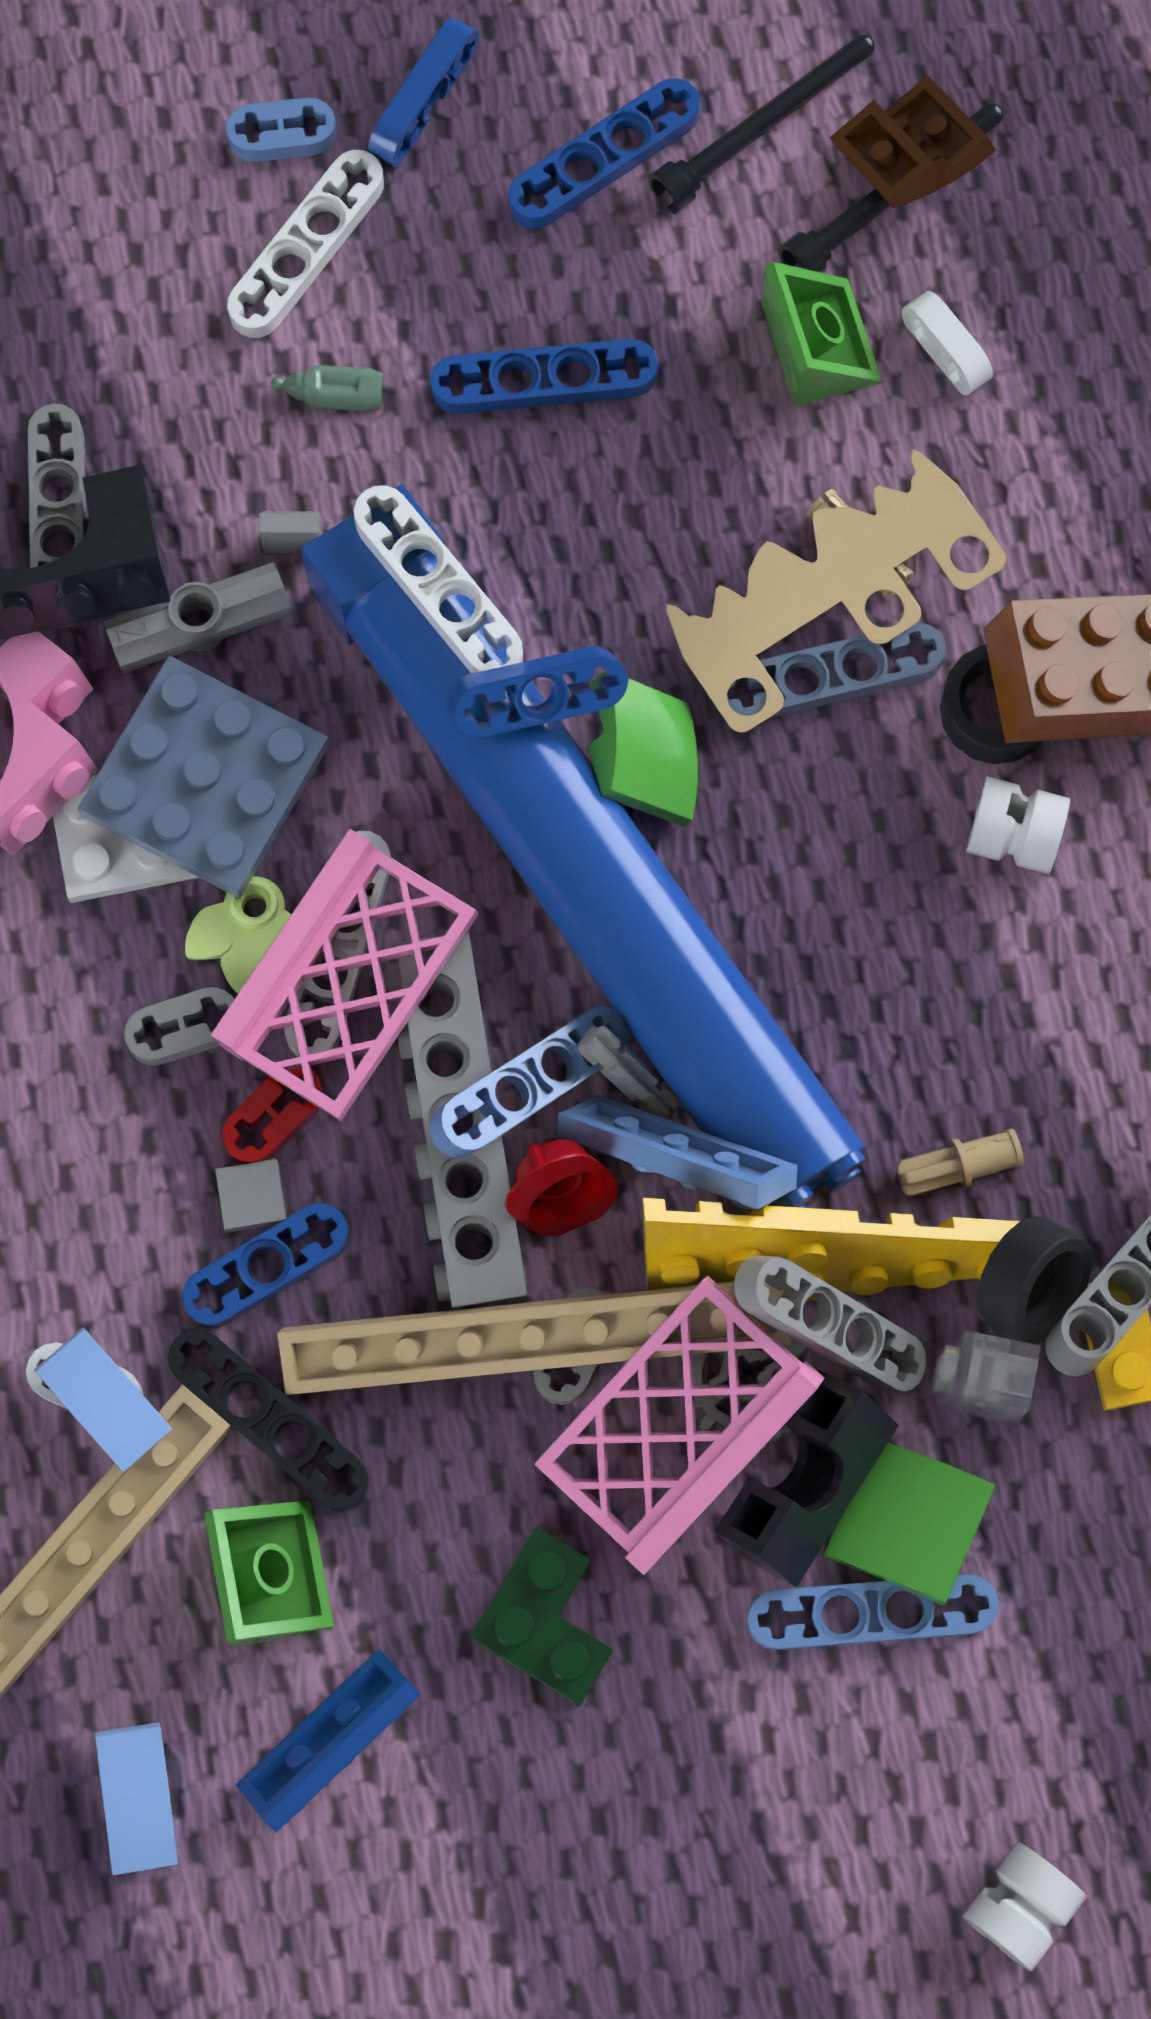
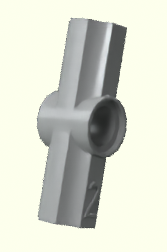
(235, 607)

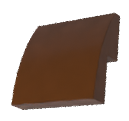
(913, 144)

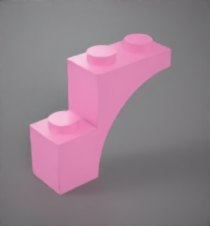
(45, 760)

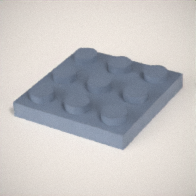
(204, 776)

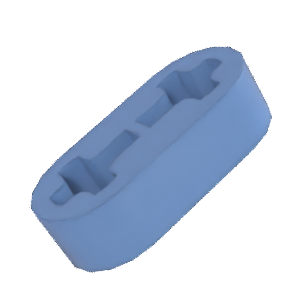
(281, 129)

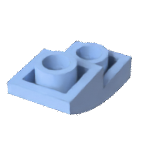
(103, 1399)
(136, 1798)

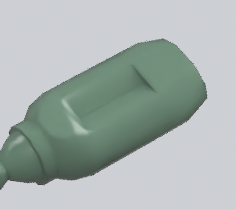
(334, 387)

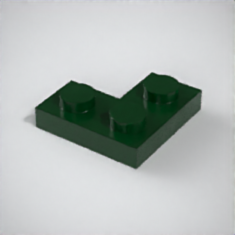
(525, 1621)

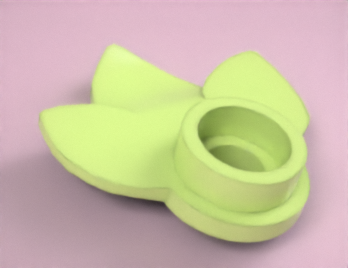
(233, 936)

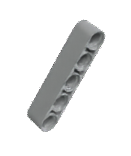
(1099, 1313)

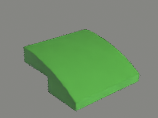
(647, 753)
(911, 1523)

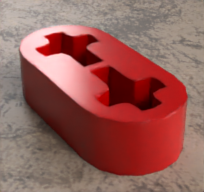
(279, 1130)

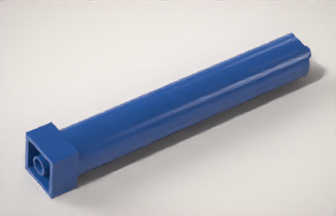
(595, 878)

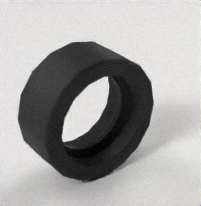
(961, 731)
(1033, 1278)

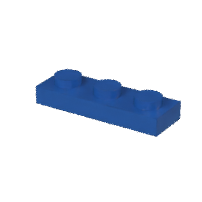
(327, 1740)

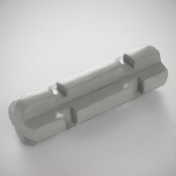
(627, 1071)

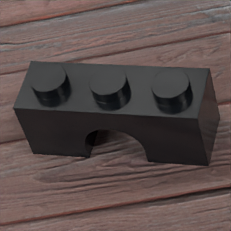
(838, 1444)

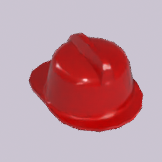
(560, 1188)

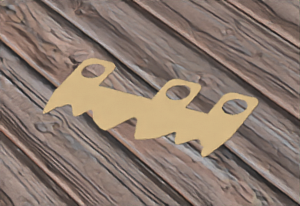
(852, 563)

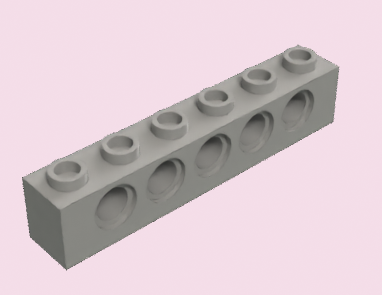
(500, 1274)

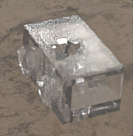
(986, 1377)

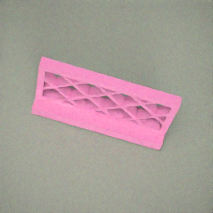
(300, 946)
(718, 1463)

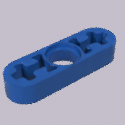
(427, 81)
(498, 719)
(241, 1256)

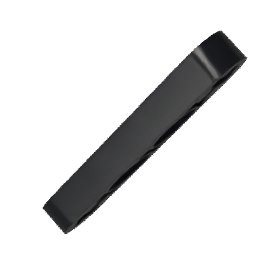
(266, 1423)

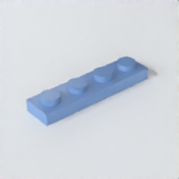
(678, 1152)

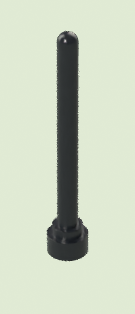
(684, 177)
(815, 248)

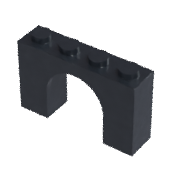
(108, 571)

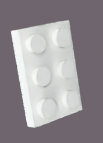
(102, 862)

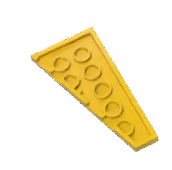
(825, 1242)

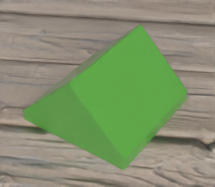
(817, 333)
(268, 1571)

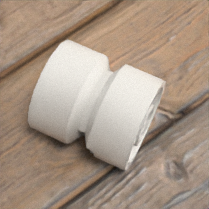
(1018, 825)
(1024, 1906)

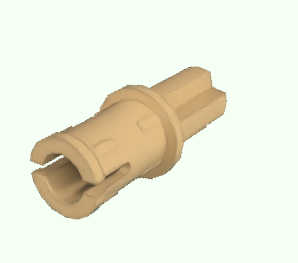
(960, 1163)

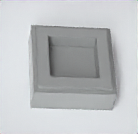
(288, 530)
(251, 1195)

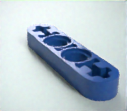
(599, 148)
(543, 366)

